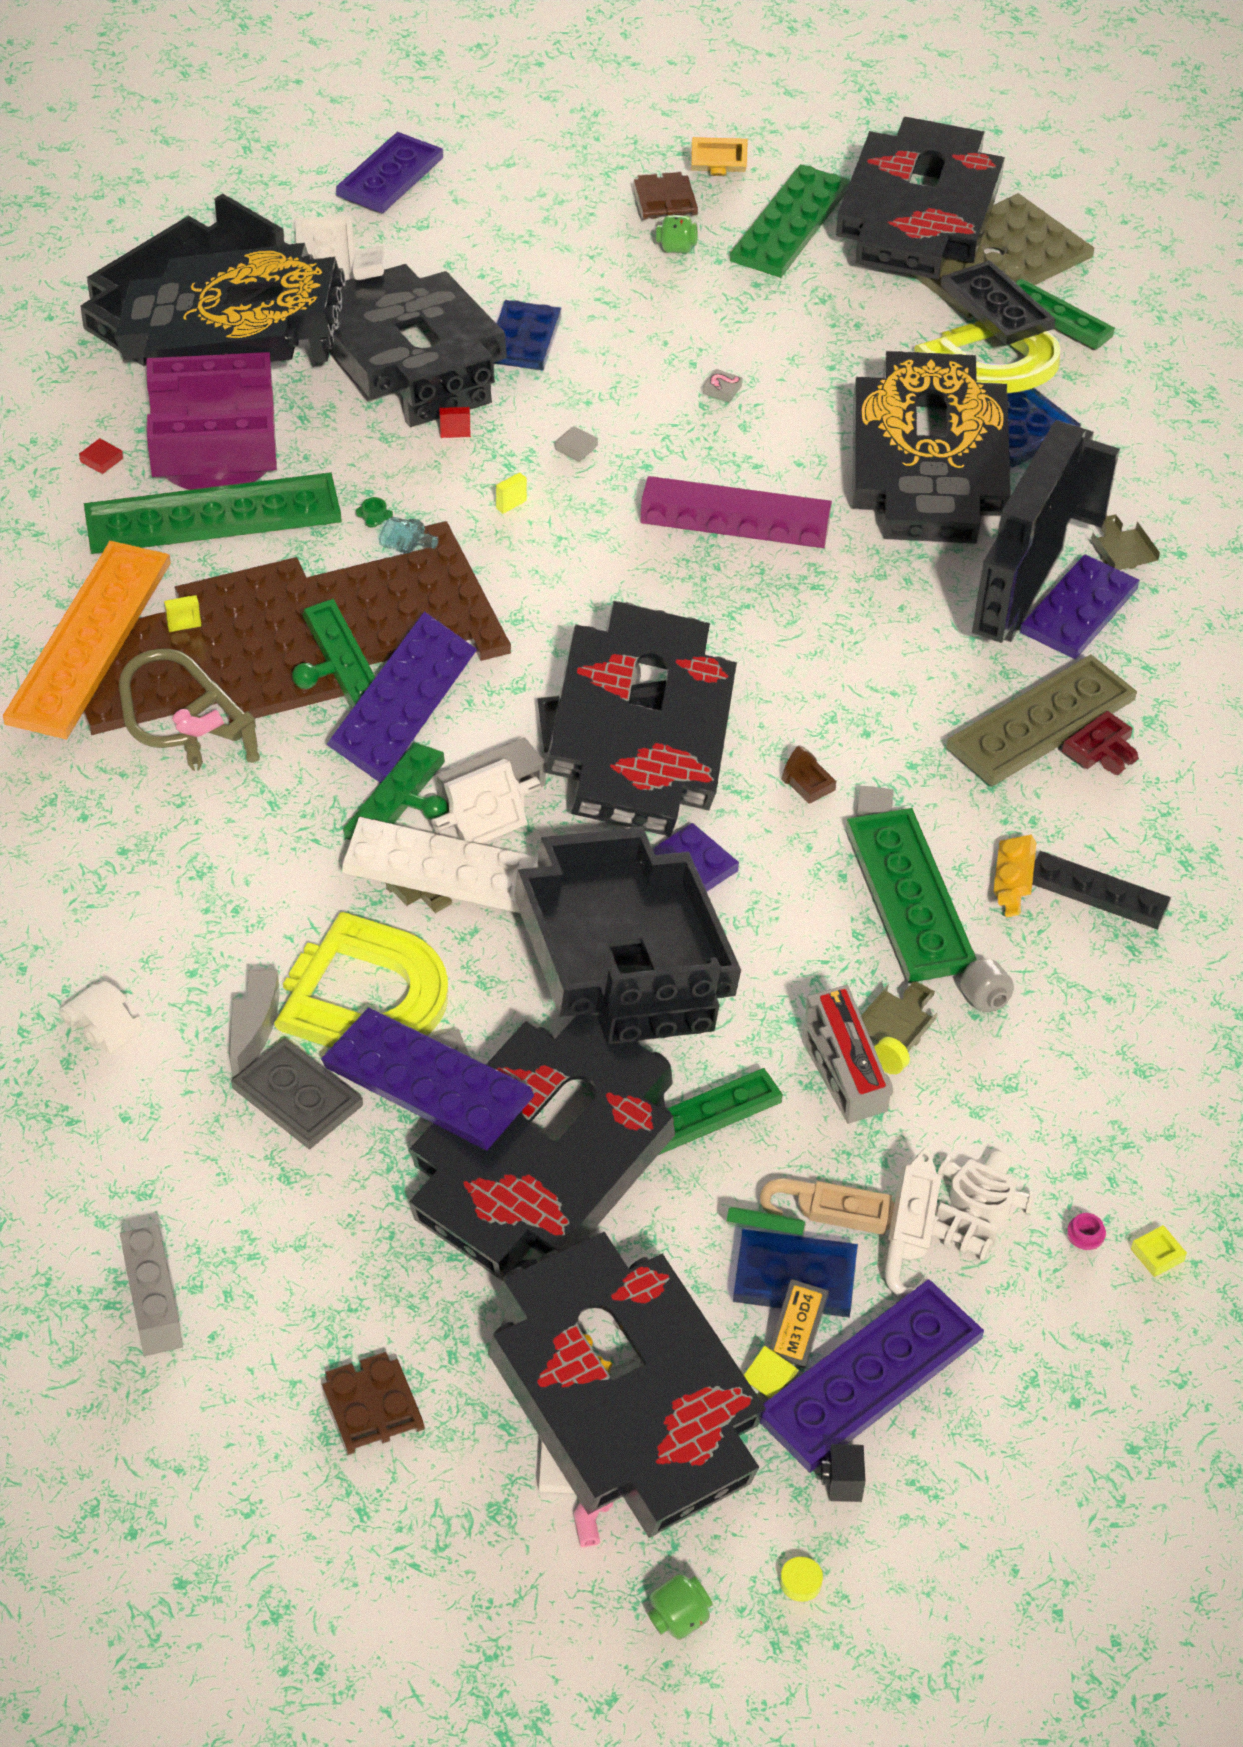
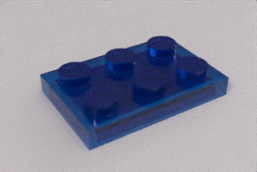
(528, 333)
(772, 1259)

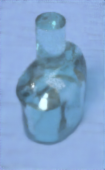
(405, 535)

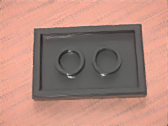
(297, 1093)

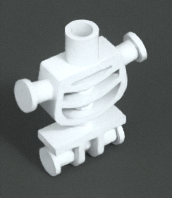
(981, 1198)

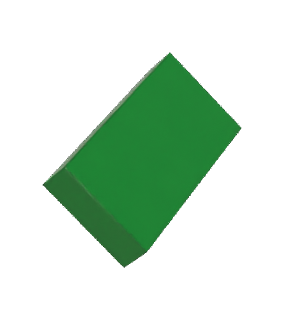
(765, 1222)

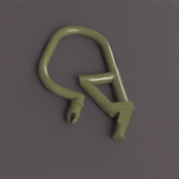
(241, 727)

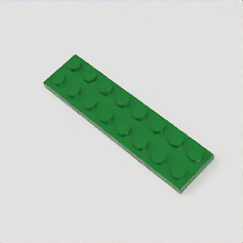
(213, 512)

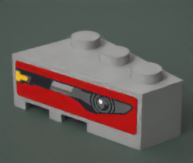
(845, 1054)

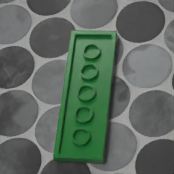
(790, 221)
(910, 895)

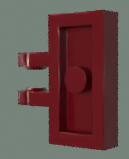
(1099, 740)

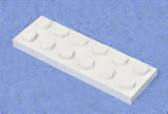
(435, 863)

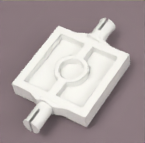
(486, 803)

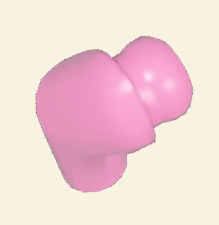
(196, 726)
(587, 1525)

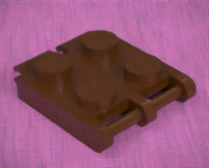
(664, 195)
(370, 1401)

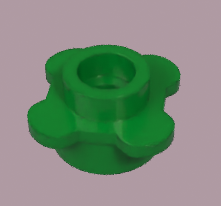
(374, 511)

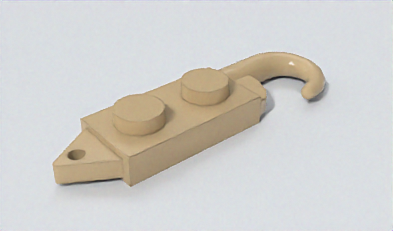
(834, 1204)

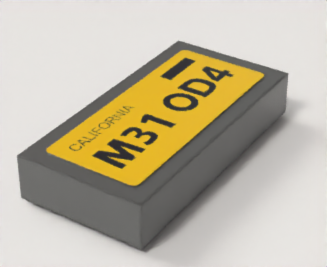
(799, 1322)

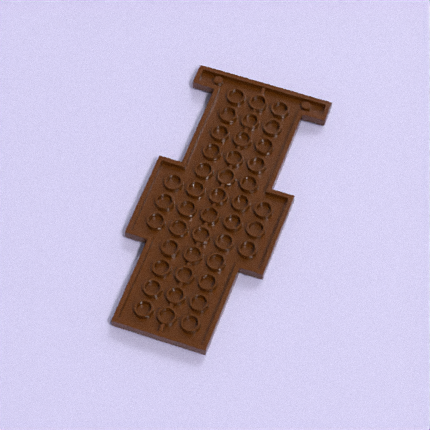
(257, 633)

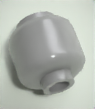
(985, 984)

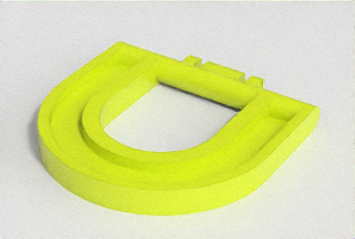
(1035, 369)
(375, 944)

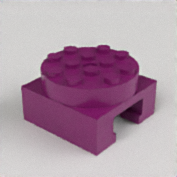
(211, 419)

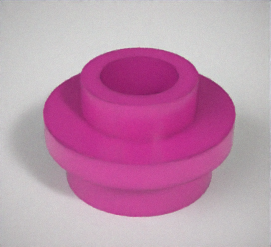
(1086, 1223)

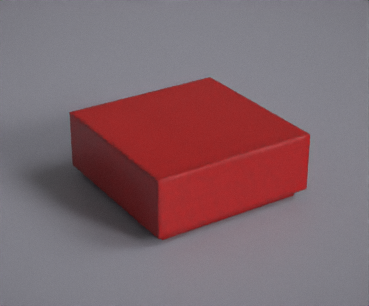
(455, 422)
(101, 456)

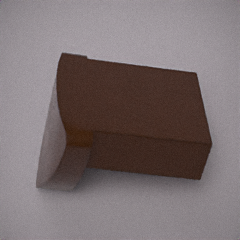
(807, 775)

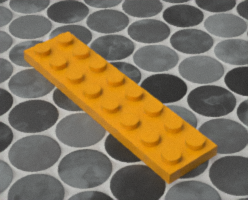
(86, 640)

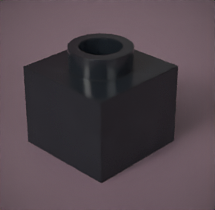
(844, 1473)

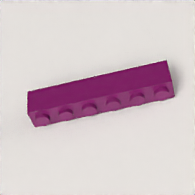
(735, 512)

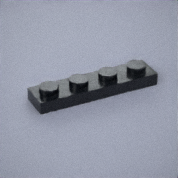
(1100, 890)

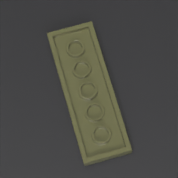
(1040, 720)

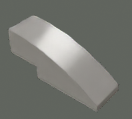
(253, 1019)

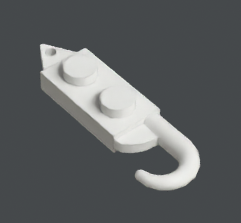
(912, 1218)

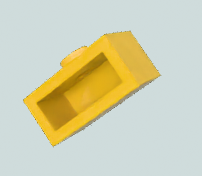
(719, 155)

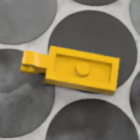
(1014, 872)

